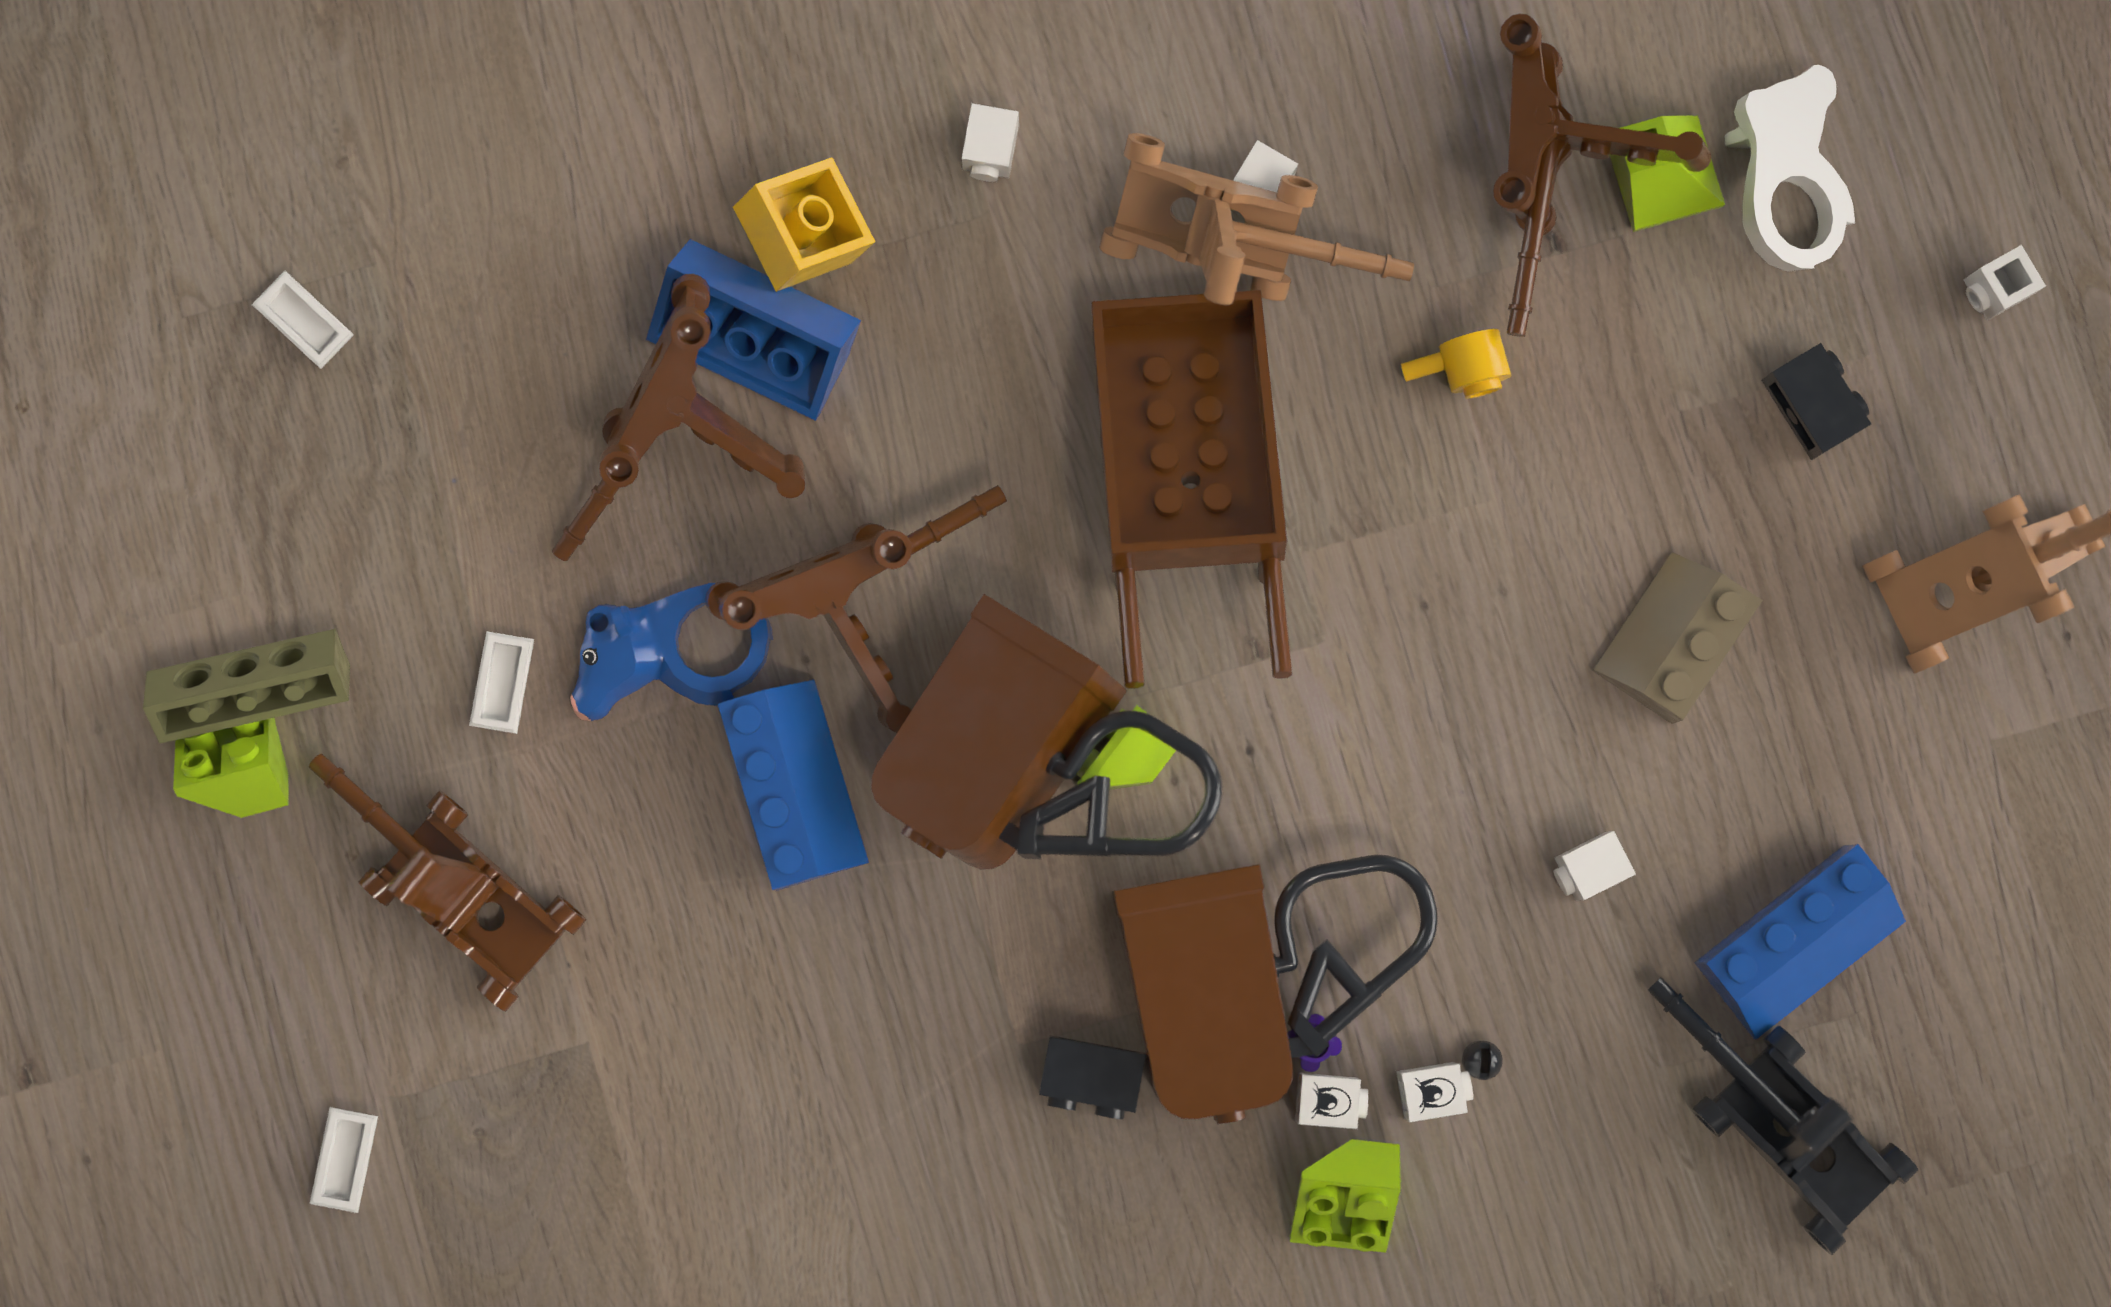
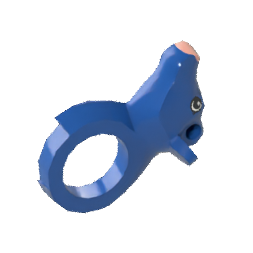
(640, 644)

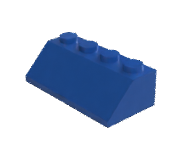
(759, 337)
(793, 784)
(1803, 939)

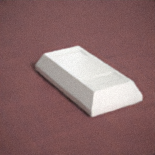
(302, 319)
(501, 682)
(343, 1160)

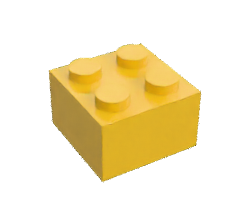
(803, 224)

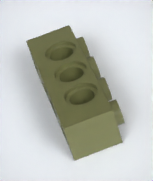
(247, 686)

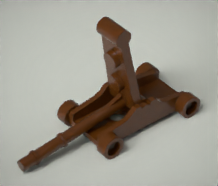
(1544, 138)
(664, 400)
(825, 584)
(450, 883)

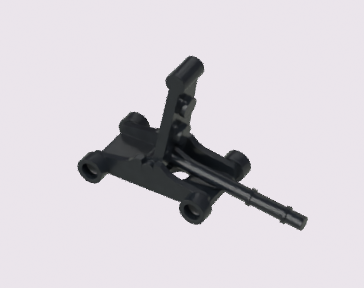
(1775, 1090)

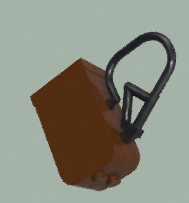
(999, 738)
(1213, 990)

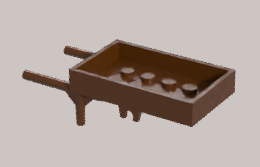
(1179, 406)

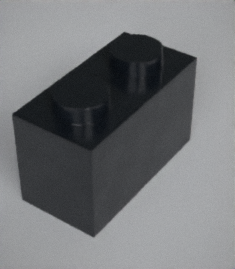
(1817, 400)
(1092, 1076)

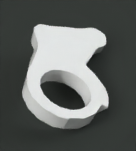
(1784, 137)

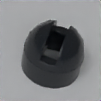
(1472, 1060)

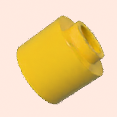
(1471, 362)

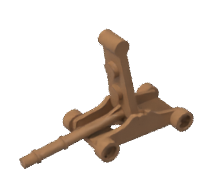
(1212, 238)
(1987, 575)

